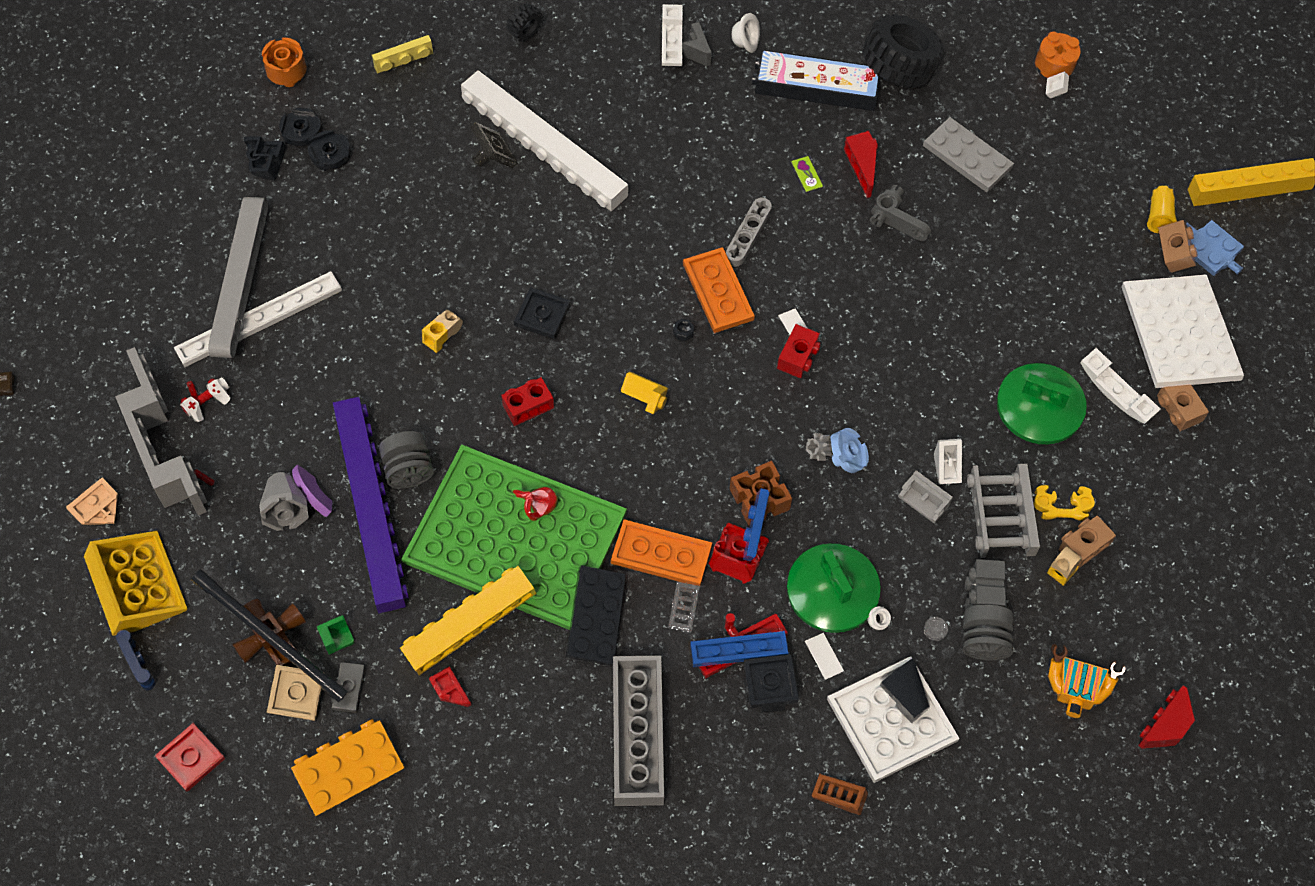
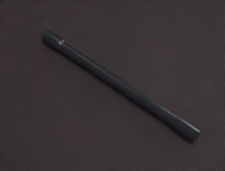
(211, 587)

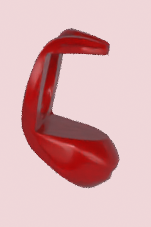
(542, 501)

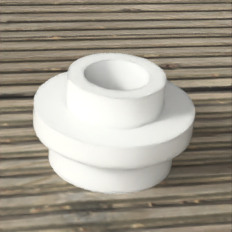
(885, 618)

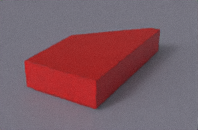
(449, 688)

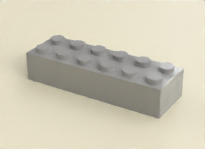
(638, 731)

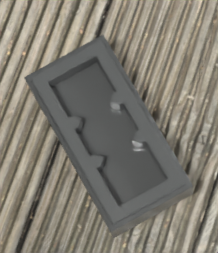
(351, 679)

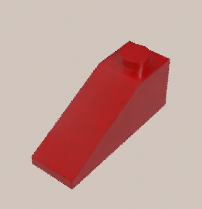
(862, 157)

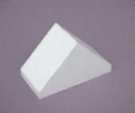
(949, 461)

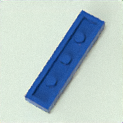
(738, 648)

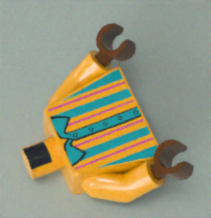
(1079, 682)

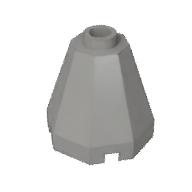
(282, 503)

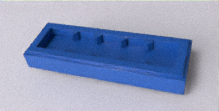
(752, 534)

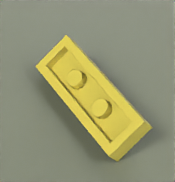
(402, 54)

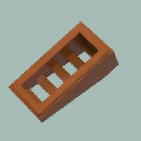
(837, 801)

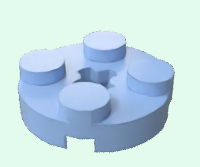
(848, 450)

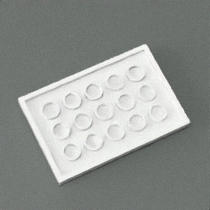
(1182, 331)

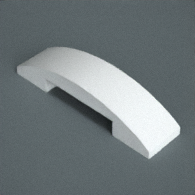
(672, 35)
(1116, 389)

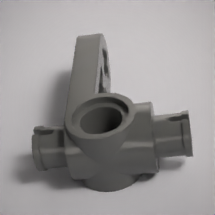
(896, 218)

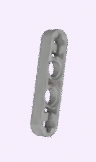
(747, 231)

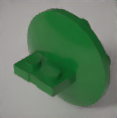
(1041, 403)
(833, 587)

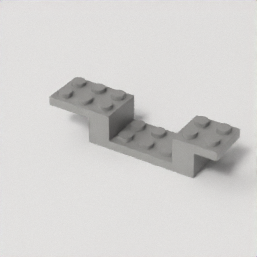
(143, 410)

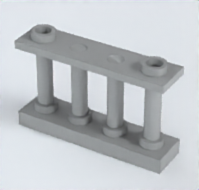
(1022, 498)

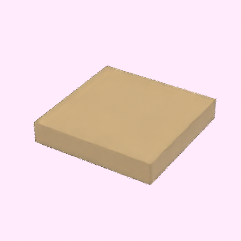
(294, 694)

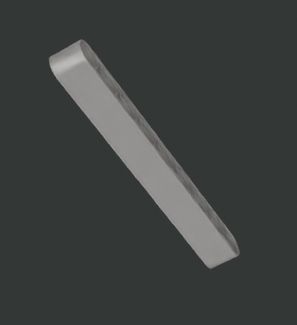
(238, 278)

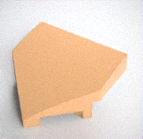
(95, 505)

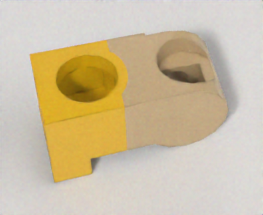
(441, 330)
(1065, 564)

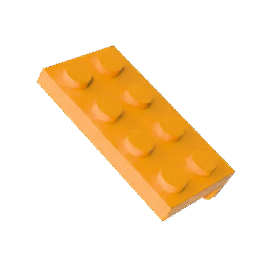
(347, 766)

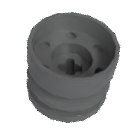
(406, 459)
(988, 632)

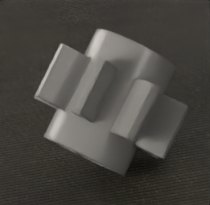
(819, 447)

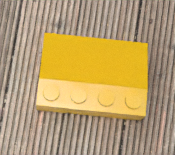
(134, 581)

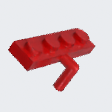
(768, 625)

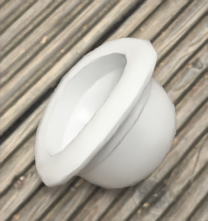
(747, 33)

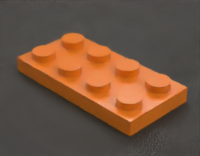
(718, 290)
(661, 553)

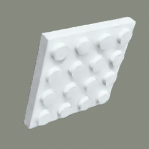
(882, 733)

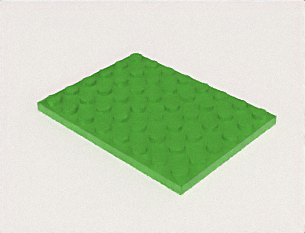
(481, 530)

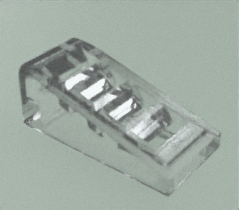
(689, 588)

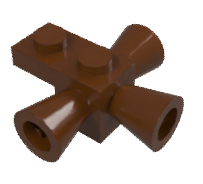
(287, 620)

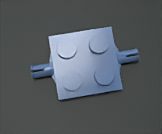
(1216, 248)

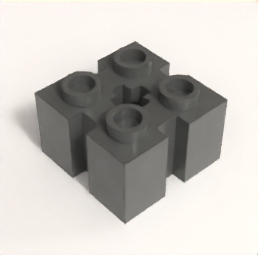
(986, 583)

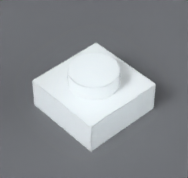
(1057, 84)

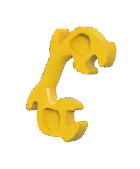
(1083, 503)

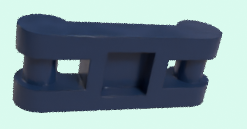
(135, 660)

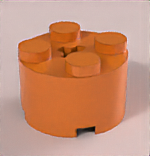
(1057, 54)
(284, 61)

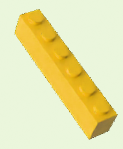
(1252, 182)
(467, 620)

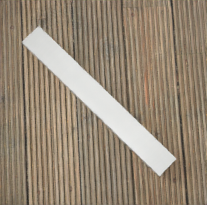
(266, 315)

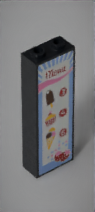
(816, 80)

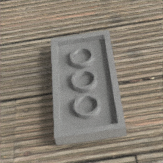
(968, 154)

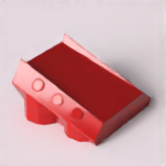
(729, 554)

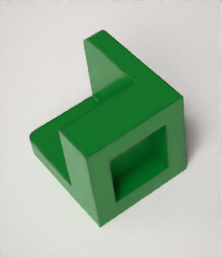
(335, 634)

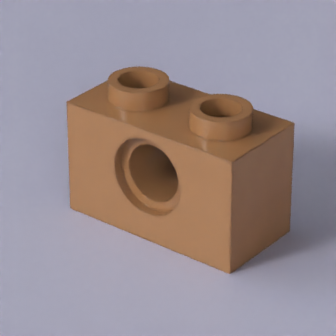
(1172, 236)
(1183, 416)
(1096, 532)

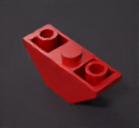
(1170, 722)

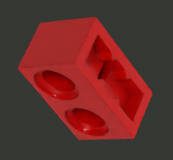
(530, 405)

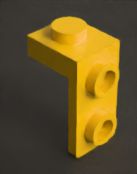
(646, 391)

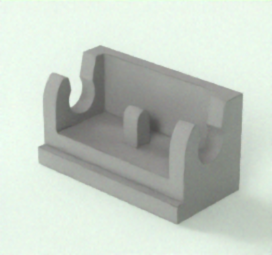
(925, 497)

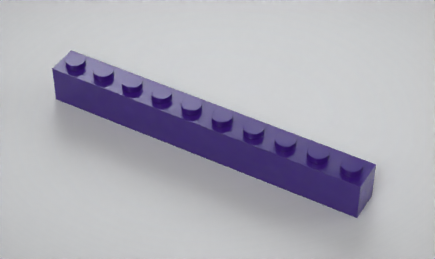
(369, 506)

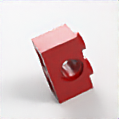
(803, 340)

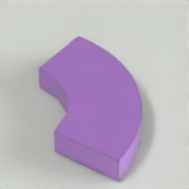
(312, 491)

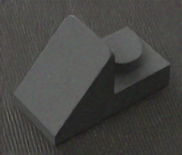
(697, 46)

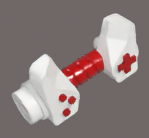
(215, 388)

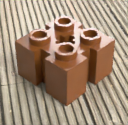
(745, 488)

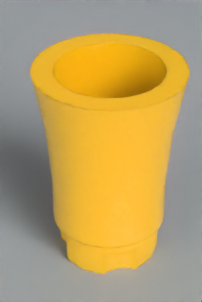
(1162, 208)

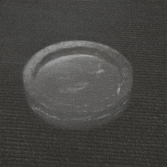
(935, 628)

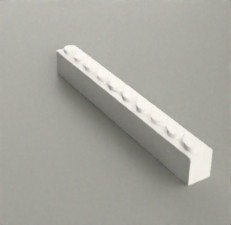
(544, 141)

